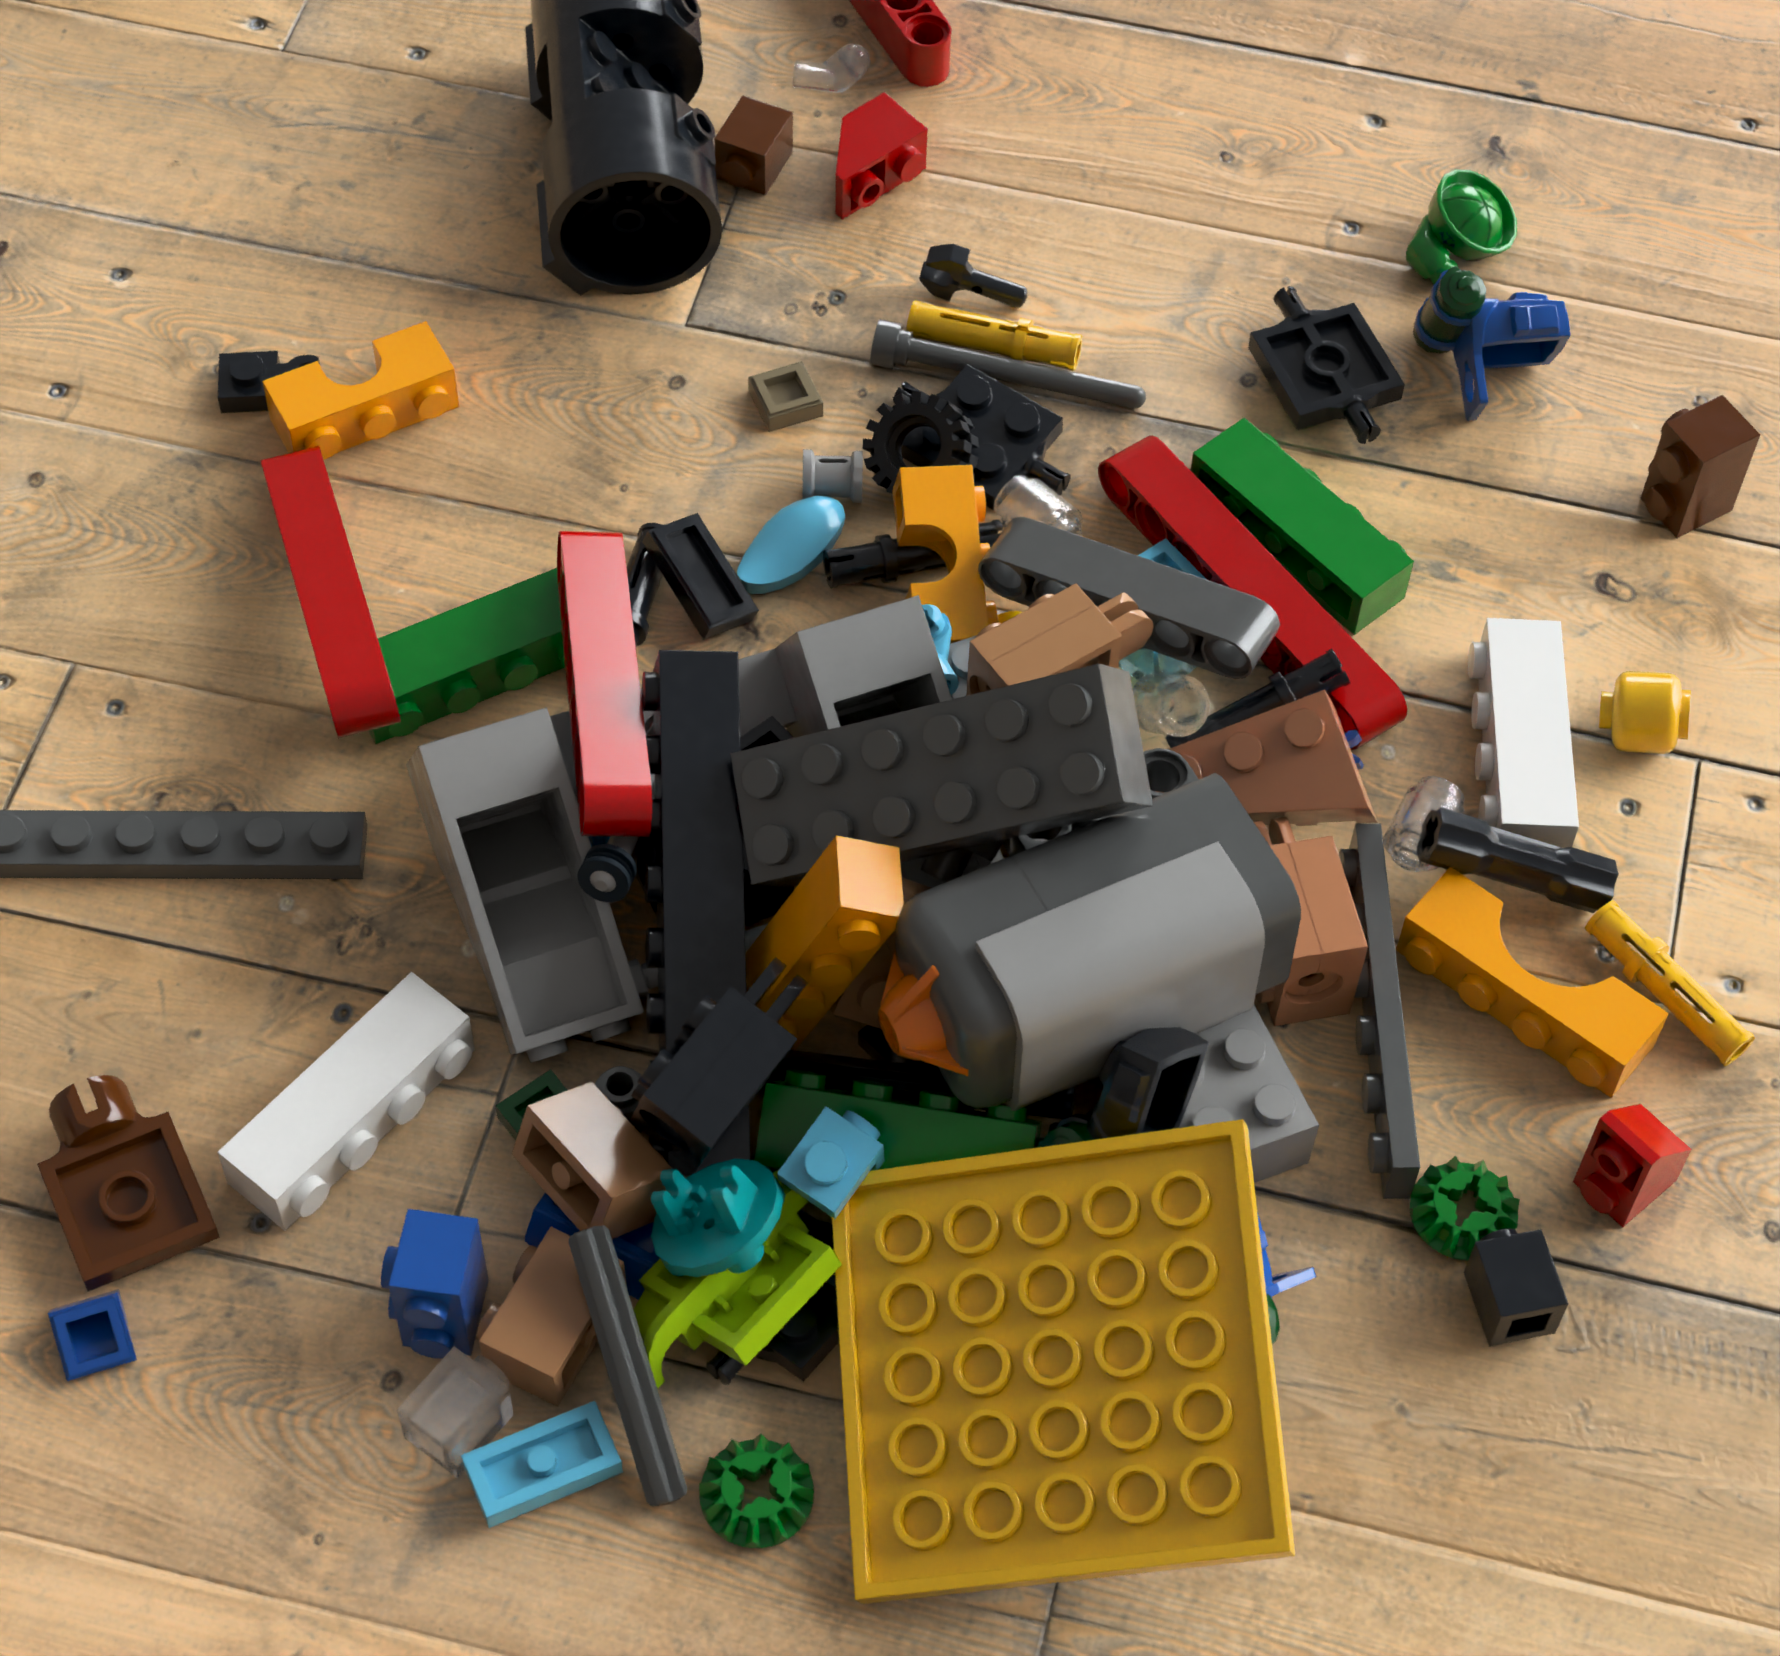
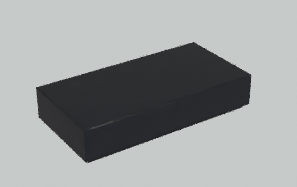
(700, 576)

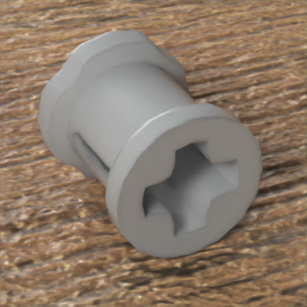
(833, 475)

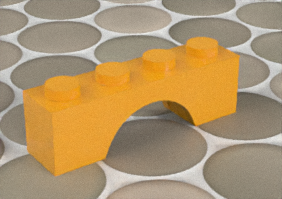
(1590, 1029)

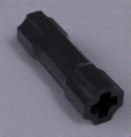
(1476, 848)

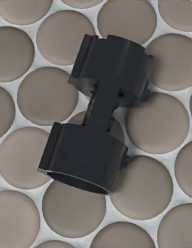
(626, 158)

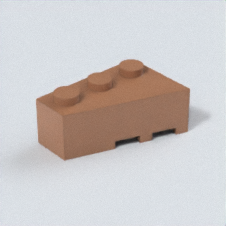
(1286, 764)

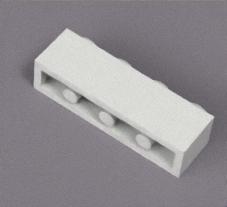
(1524, 730)
(348, 1101)

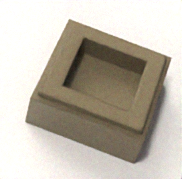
(785, 396)

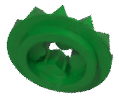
(1435, 1214)
(764, 1520)

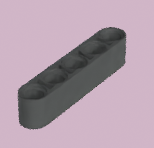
(1189, 614)

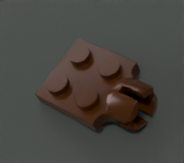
(121, 1185)

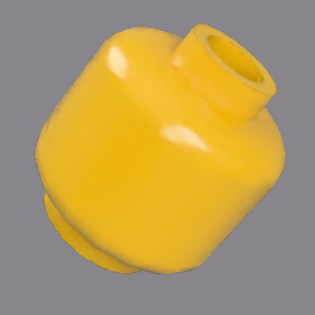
(1646, 712)

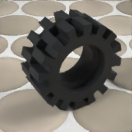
(906, 416)

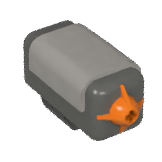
(1088, 938)

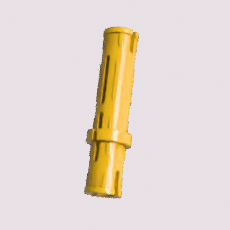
(1005, 337)
(1614, 929)

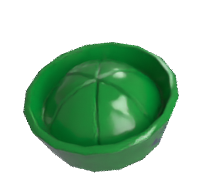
(1472, 216)

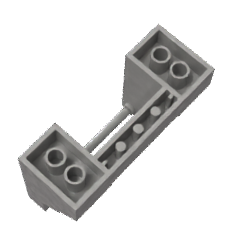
(512, 843)

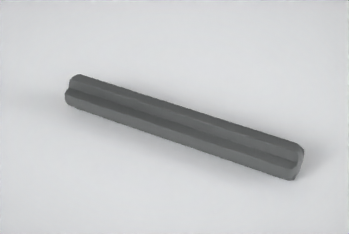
(628, 1365)

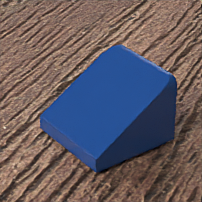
(92, 1335)

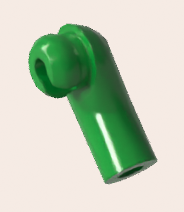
(1427, 254)

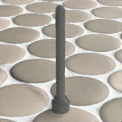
(896, 346)

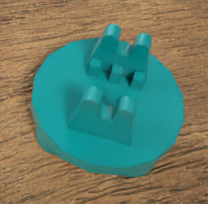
(715, 1217)

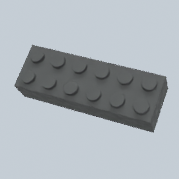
(946, 773)

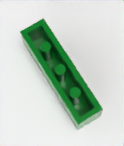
(1305, 525)
(473, 653)
(909, 1129)

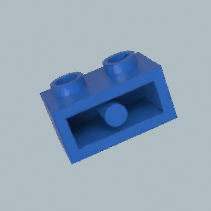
(436, 1282)

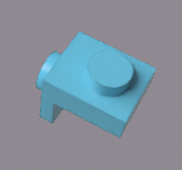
(833, 1160)

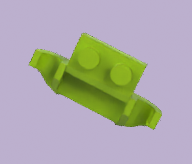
(736, 1309)

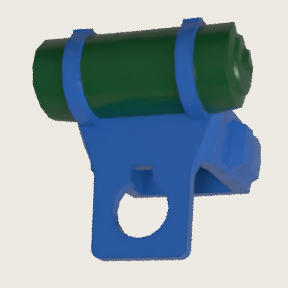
(1488, 331)

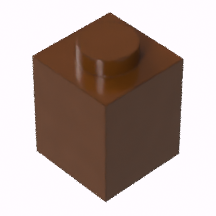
(753, 145)

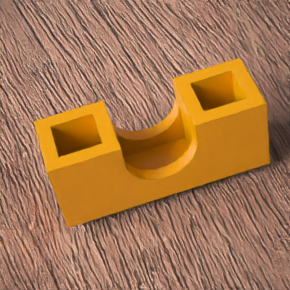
(409, 387)
(942, 512)

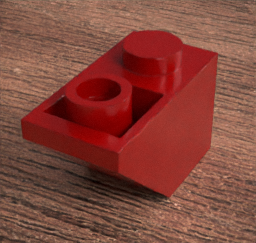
(876, 153)
(1629, 1162)

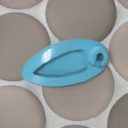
(791, 544)

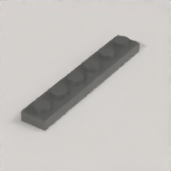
(182, 844)
(1381, 1027)

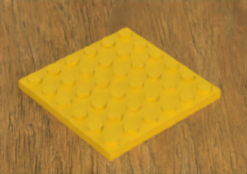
(1059, 1366)

